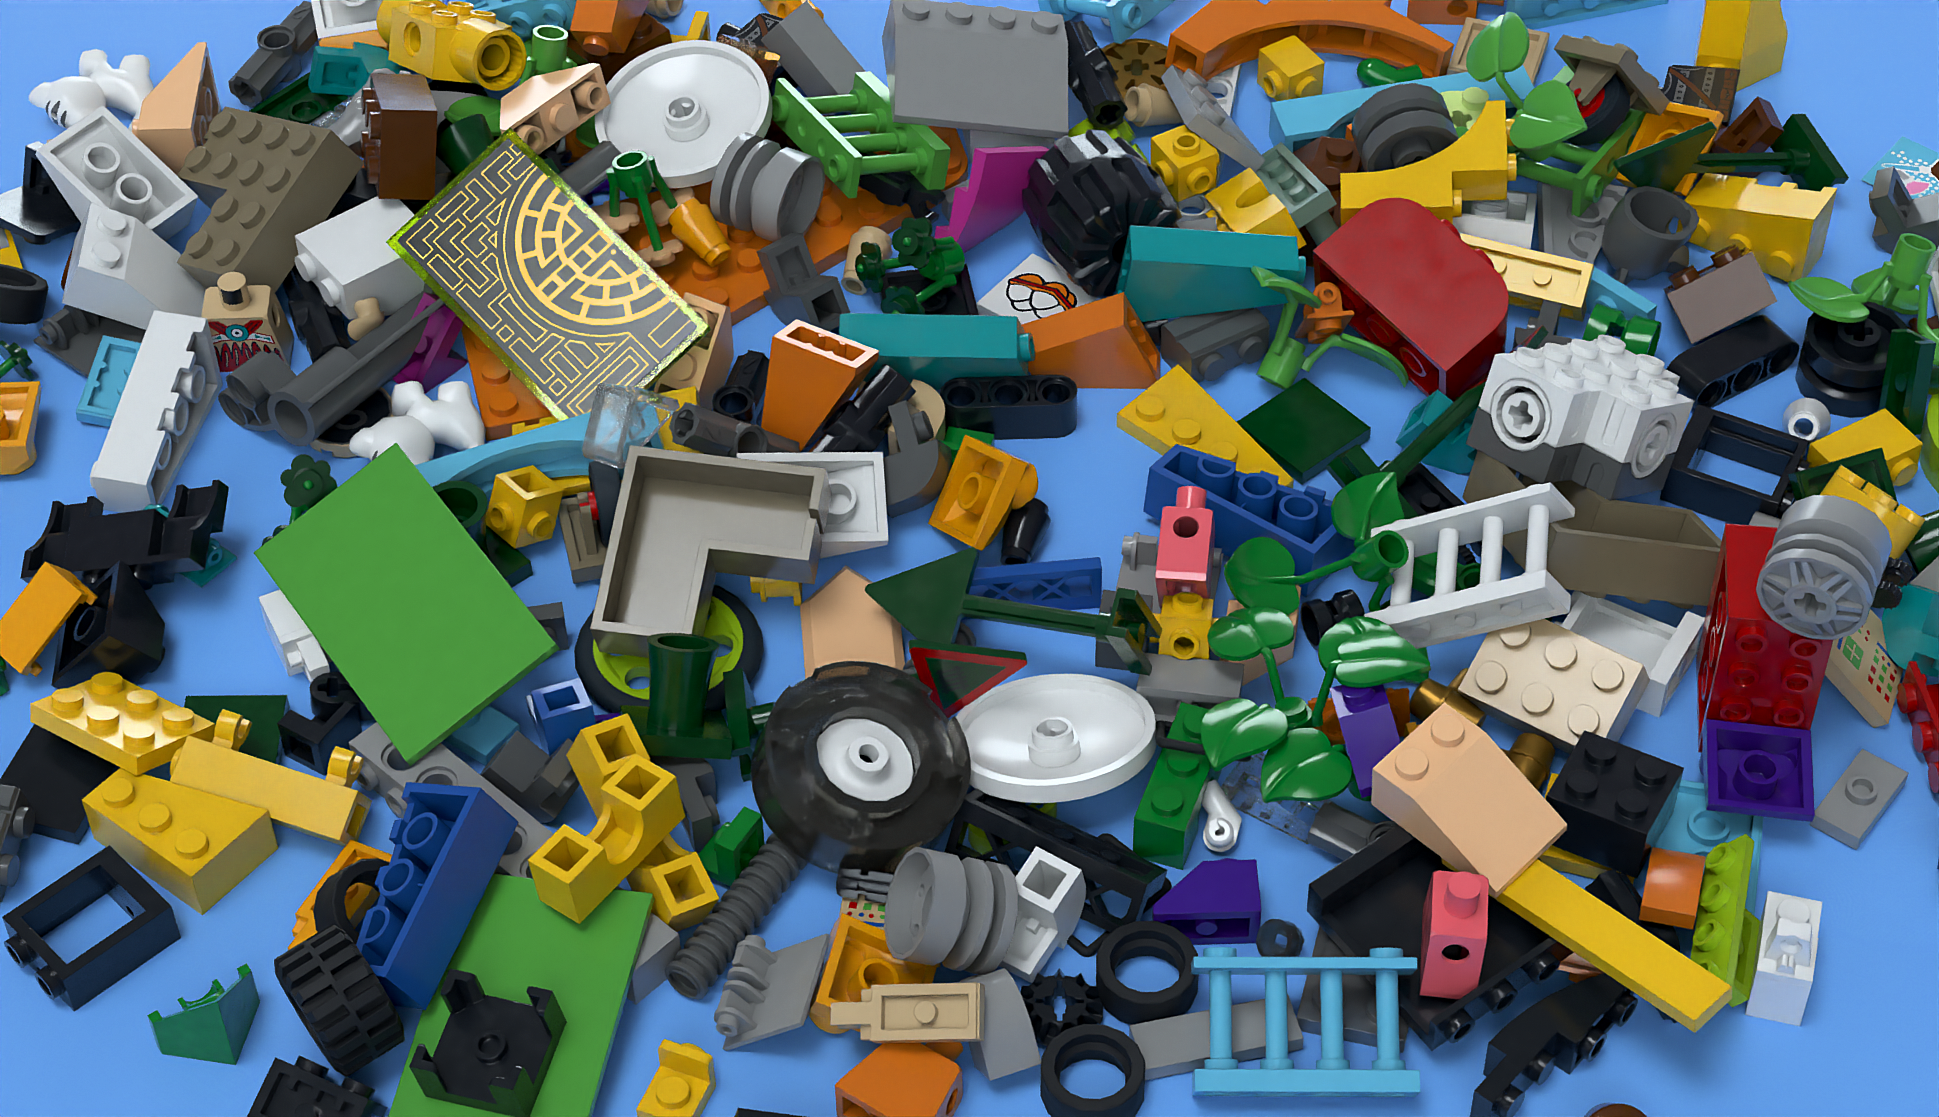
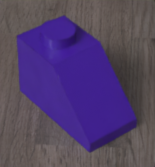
(1366, 728)
(1215, 903)

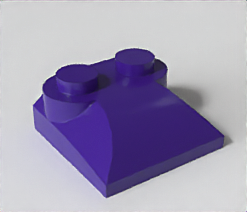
(1757, 770)

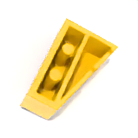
(1778, 224)
(180, 835)

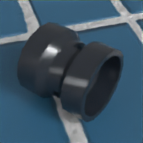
(1321, 615)

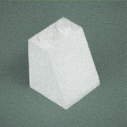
(353, 261)

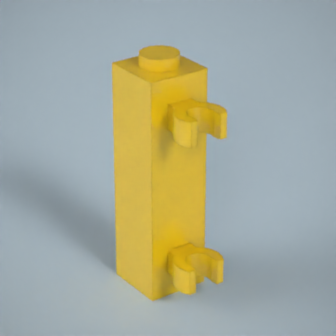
(293, 798)

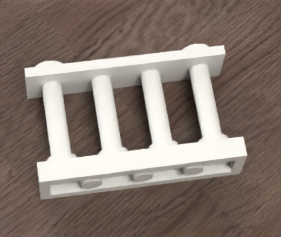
(1492, 602)

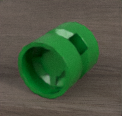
(1638, 333)

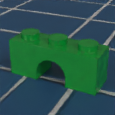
(1173, 797)

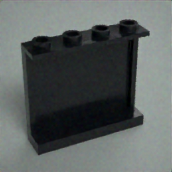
(1379, 903)

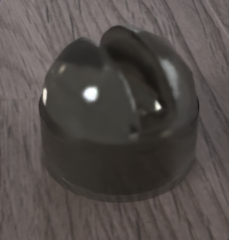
(1267, 935)

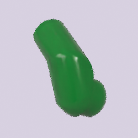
(1376, 73)

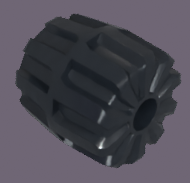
(1086, 199)

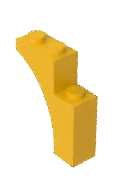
(1464, 171)

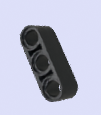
(1733, 361)
(1012, 405)

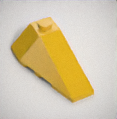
(1742, 37)

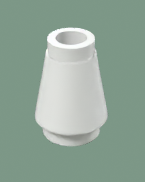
(1809, 409)

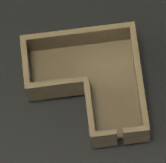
(263, 188)
(695, 517)
(1612, 544)

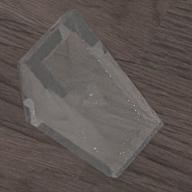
(621, 419)

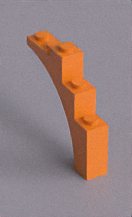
(1235, 30)

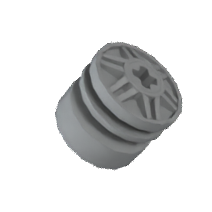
(766, 188)
(1824, 567)
(951, 911)

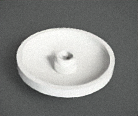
(685, 107)
(1057, 737)

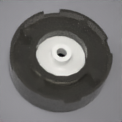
(859, 767)

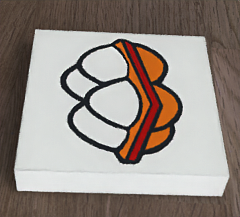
(1033, 292)

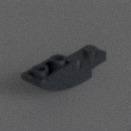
(1549, 1034)

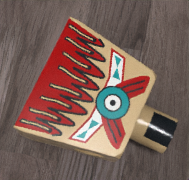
(245, 322)

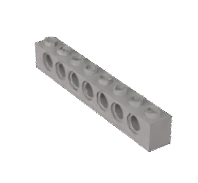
(387, 774)

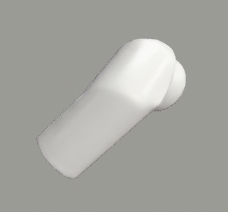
(1222, 821)

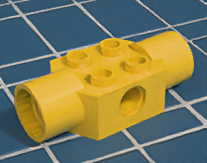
(452, 42)

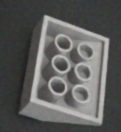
(977, 67)

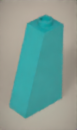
(1203, 271)
(942, 345)

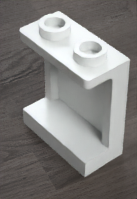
(1656, 645)

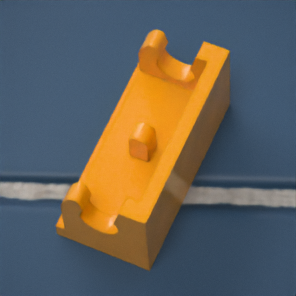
(39, 615)

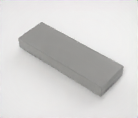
(1183, 1041)

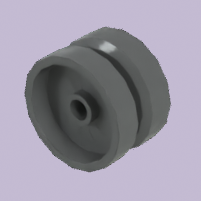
(1402, 127)

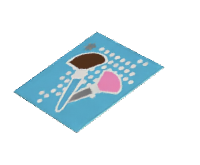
(1915, 165)

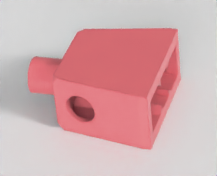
(1186, 545)
(1453, 914)

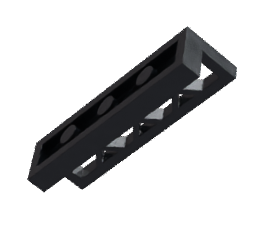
(1030, 828)

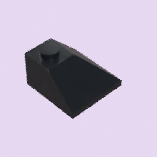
(113, 635)

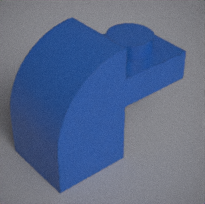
(560, 712)

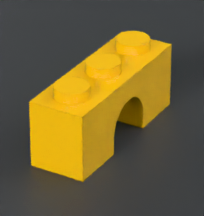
(1247, 207)
(638, 812)

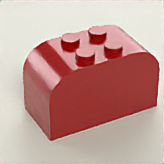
(1418, 293)

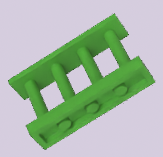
(911, 145)
(1597, 166)

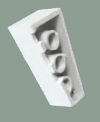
(158, 413)

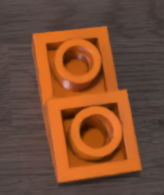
(1672, 888)

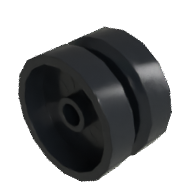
(1846, 361)

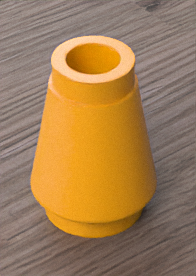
(700, 232)

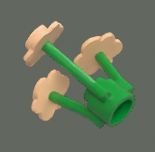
(634, 174)

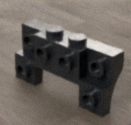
(146, 540)

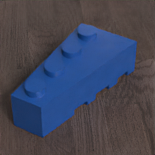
(1251, 508)
(431, 886)

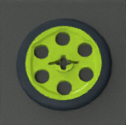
(729, 624)

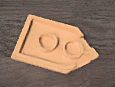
(848, 625)

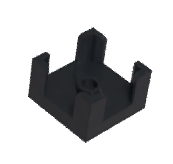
(490, 1048)

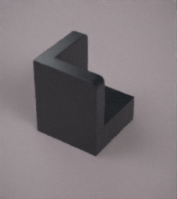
(315, 739)

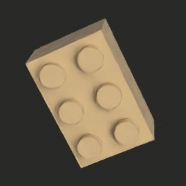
(1554, 683)

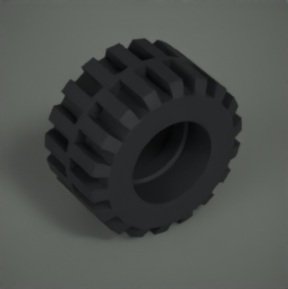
(339, 1000)

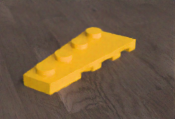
(1185, 414)

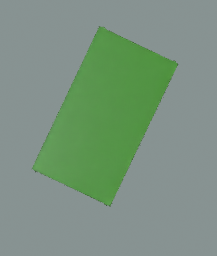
(405, 603)
(526, 943)

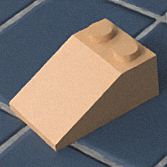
(179, 109)
(1465, 799)

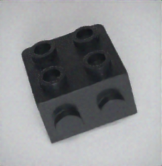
(37, 207)

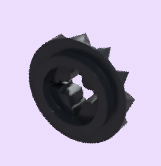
(1081, 1002)

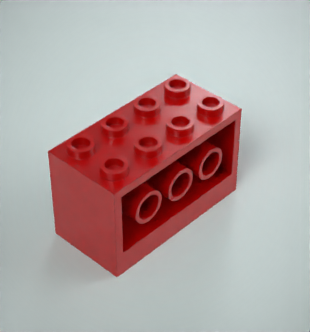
(1745, 660)

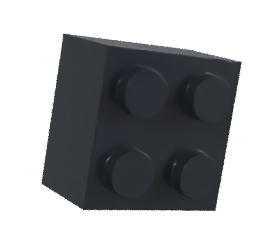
(1613, 802)

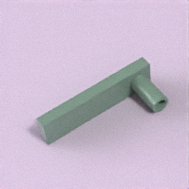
(1299, 192)

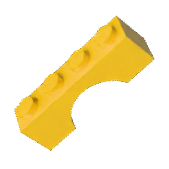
(668, 872)

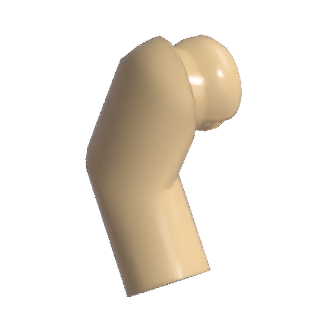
(368, 318)

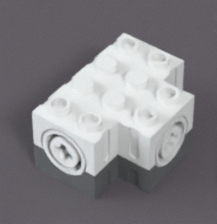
(1583, 416)

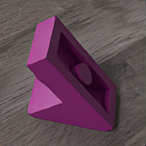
(433, 356)

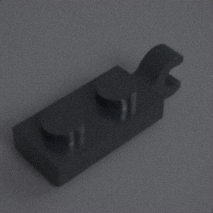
(902, 188)

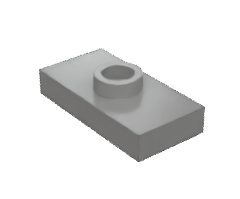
(1859, 799)

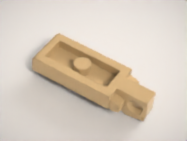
(915, 1013)

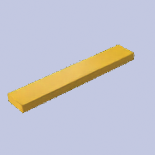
(1616, 945)

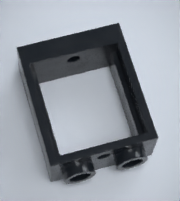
(1741, 442)
(113, 957)

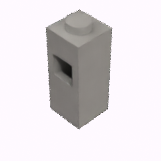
(813, 54)

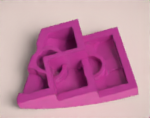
(992, 194)

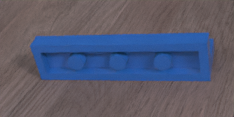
(1052, 584)

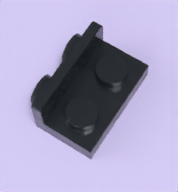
(305, 1092)

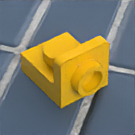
(681, 1082)

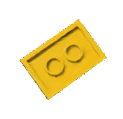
(120, 722)

